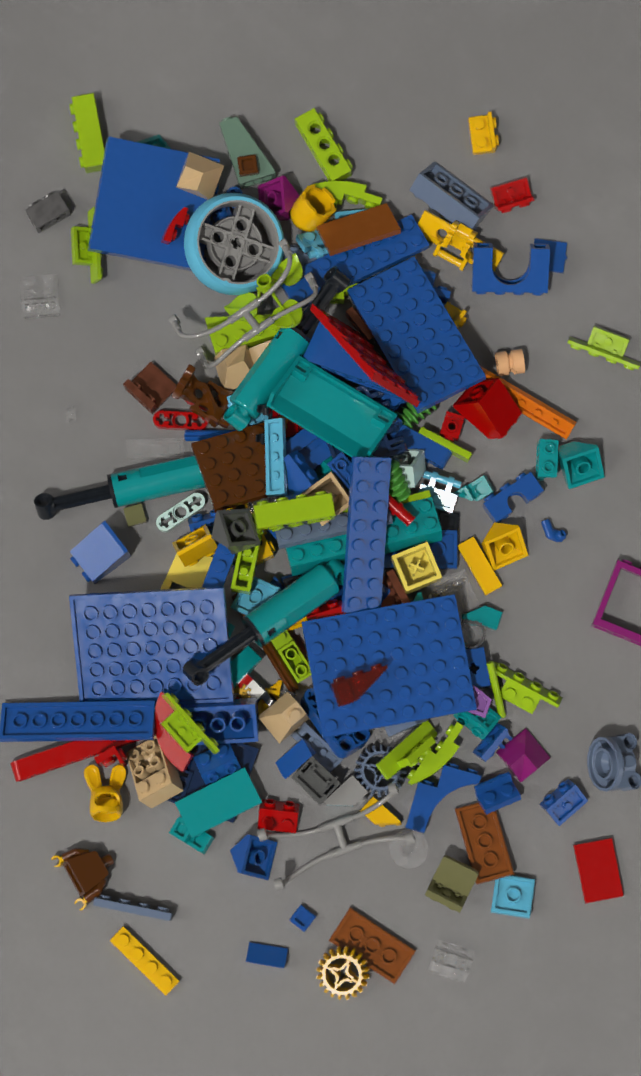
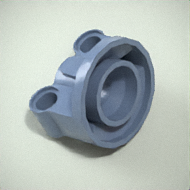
(613, 763)

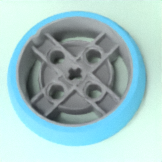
(200, 232)

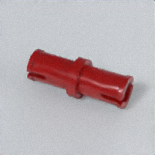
(397, 509)

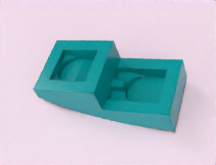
(244, 664)
(200, 842)

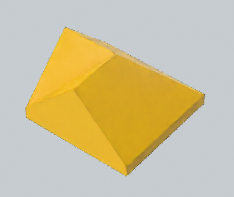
(504, 545)

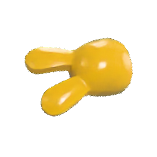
(106, 800)

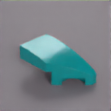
(476, 490)
(487, 616)

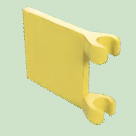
(187, 576)

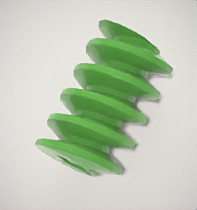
(410, 415)
(398, 486)

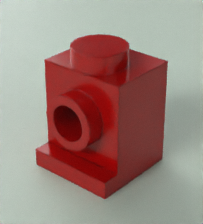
(454, 419)

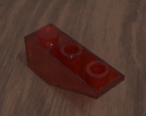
(351, 689)

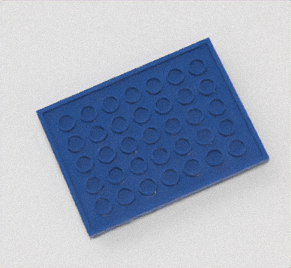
(140, 640)
(424, 661)

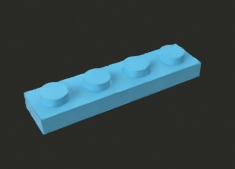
(274, 453)

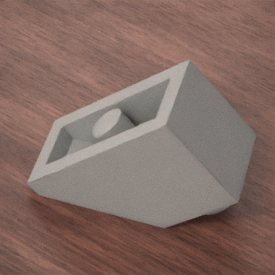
(348, 794)

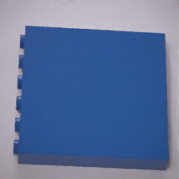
(139, 201)

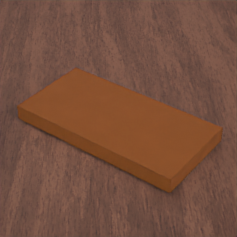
(358, 229)
(484, 843)
(381, 949)

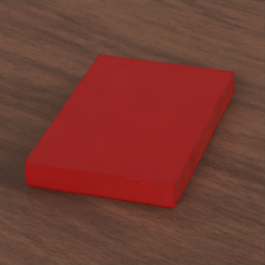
(598, 870)

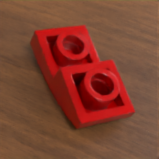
(178, 221)

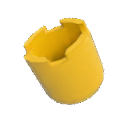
(312, 208)

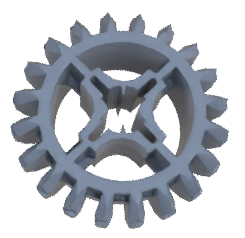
(374, 787)

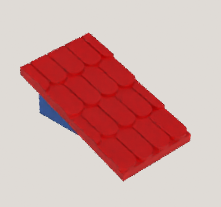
(353, 358)

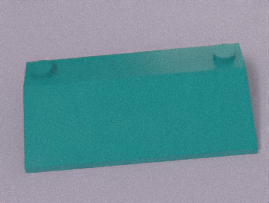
(331, 409)

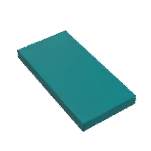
(218, 802)

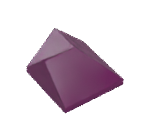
(278, 196)
(523, 755)

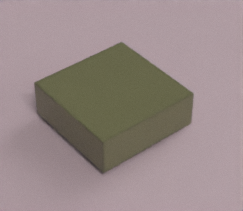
(135, 515)

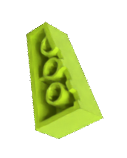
(233, 332)
(293, 512)

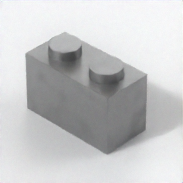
(47, 211)

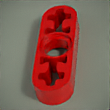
(166, 424)

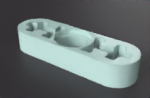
(166, 516)

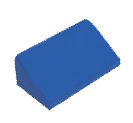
(295, 758)
(266, 955)

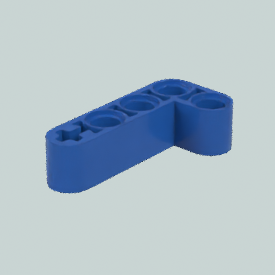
(434, 453)
(353, 744)

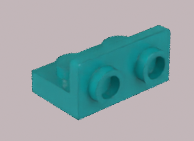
(546, 459)
(478, 725)

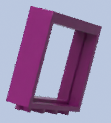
(606, 626)

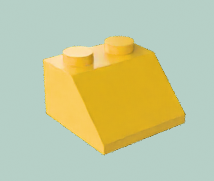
(195, 546)

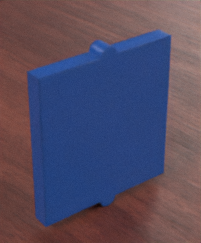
(557, 254)

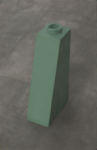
(240, 144)

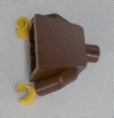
(86, 872)

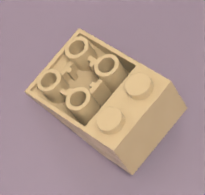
(153, 773)

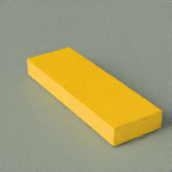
(479, 566)

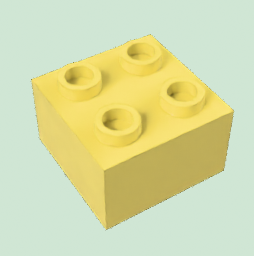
(416, 568)

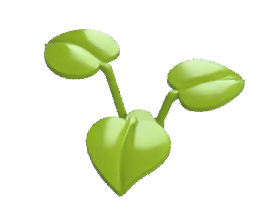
(264, 283)

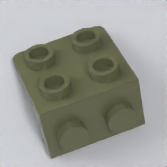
(452, 883)

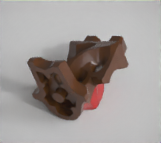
(213, 406)

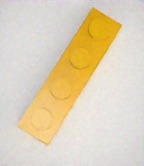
(144, 960)

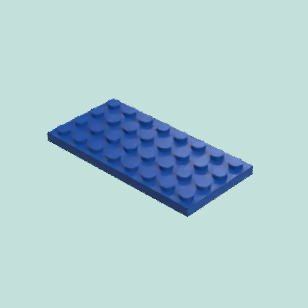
(416, 333)

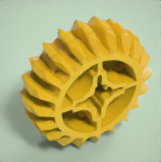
(350, 957)

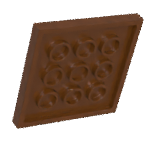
(233, 467)

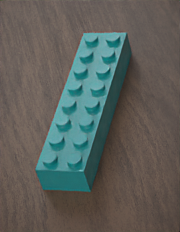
(398, 537)

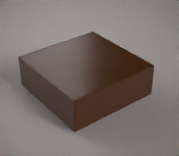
(247, 165)

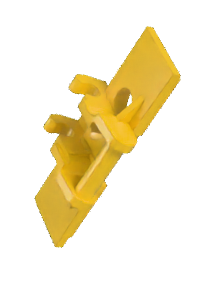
(457, 236)

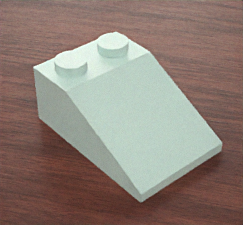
(412, 465)

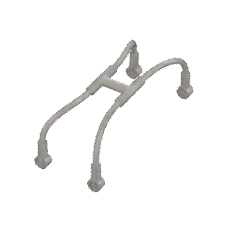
(245, 312)
(336, 825)

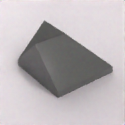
(235, 530)

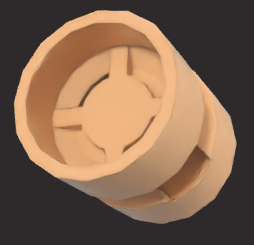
(510, 362)

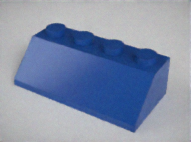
(228, 721)

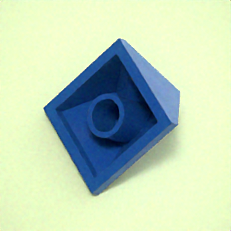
(254, 857)

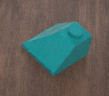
(580, 463)

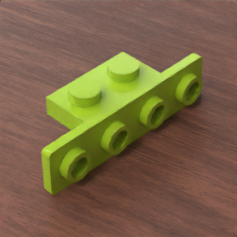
(80, 254)
(606, 344)
(523, 691)
(184, 729)
(408, 750)

